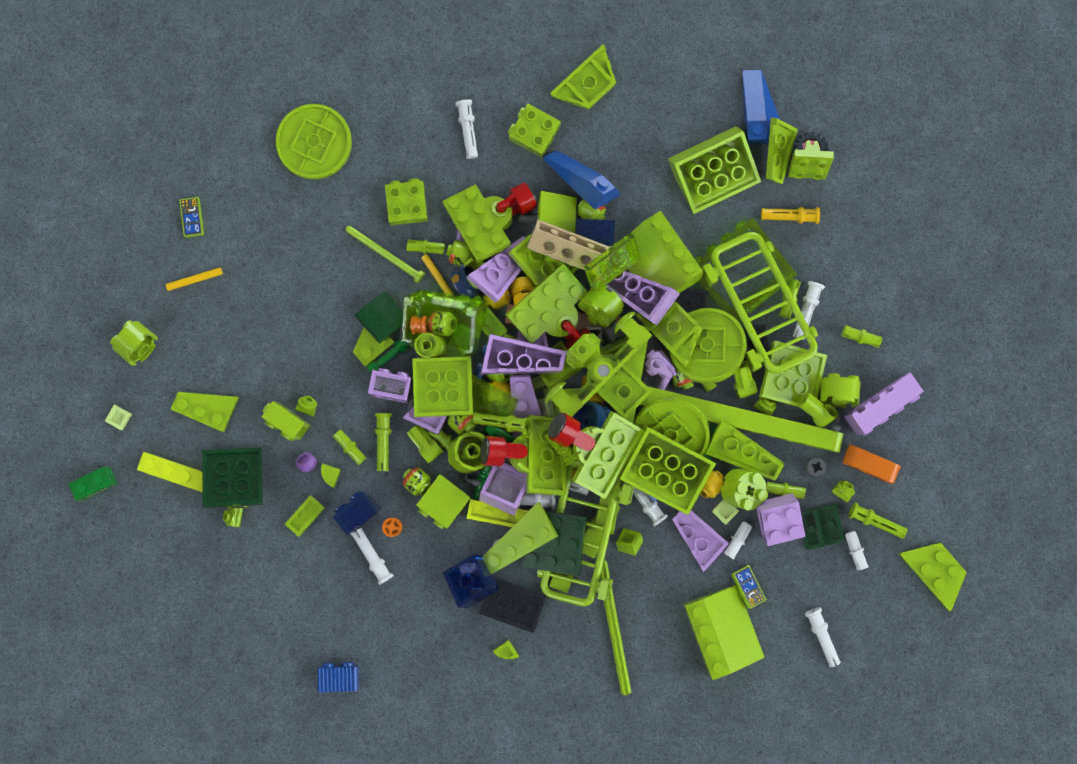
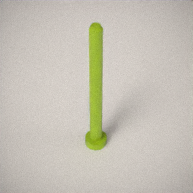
(386, 254)

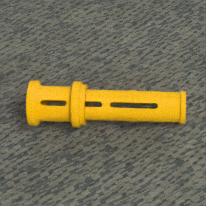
(800, 215)

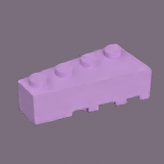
(644, 295)
(520, 357)
(884, 404)

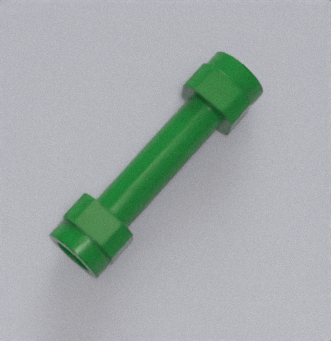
(400, 347)

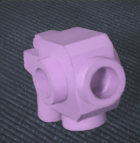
(660, 364)

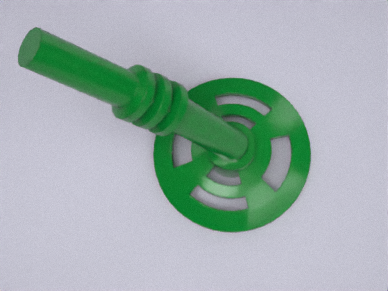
(485, 471)

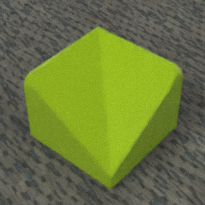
(629, 541)

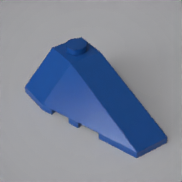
(757, 107)
(586, 182)

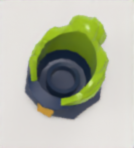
(459, 279)

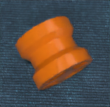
(419, 325)
(389, 527)

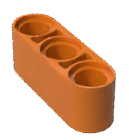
(871, 464)

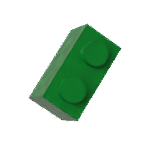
(93, 484)

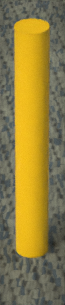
(436, 274)
(193, 279)

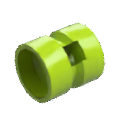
(430, 345)

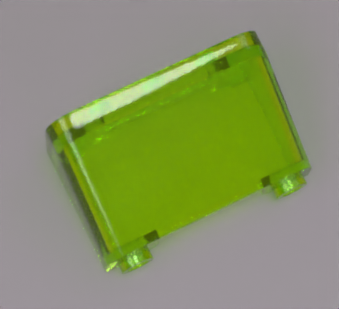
(468, 312)

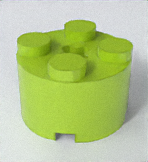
(601, 306)
(134, 342)
(840, 390)
(459, 456)
(744, 489)

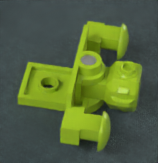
(605, 372)

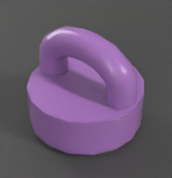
(306, 462)

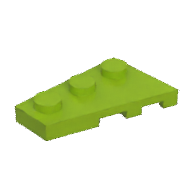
(779, 150)

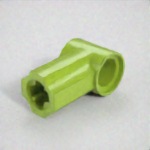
(744, 381)
(821, 413)
(427, 446)

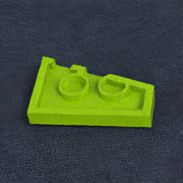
(206, 408)

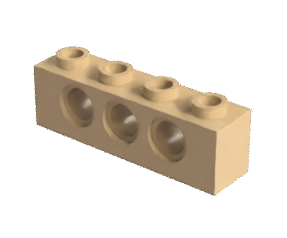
(560, 241)

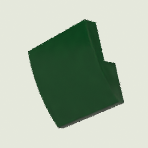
(381, 317)
(822, 526)

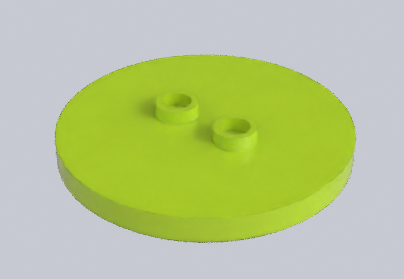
(313, 141)
(718, 349)
(677, 421)

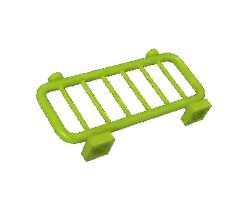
(755, 359)
(604, 587)

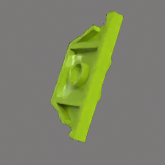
(587, 82)
(676, 332)
(937, 571)

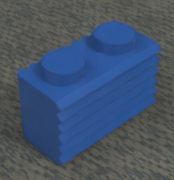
(338, 678)

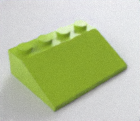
(715, 169)
(664, 255)
(667, 470)
(723, 632)

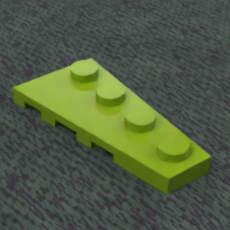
(738, 449)
(524, 537)

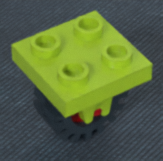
(810, 157)

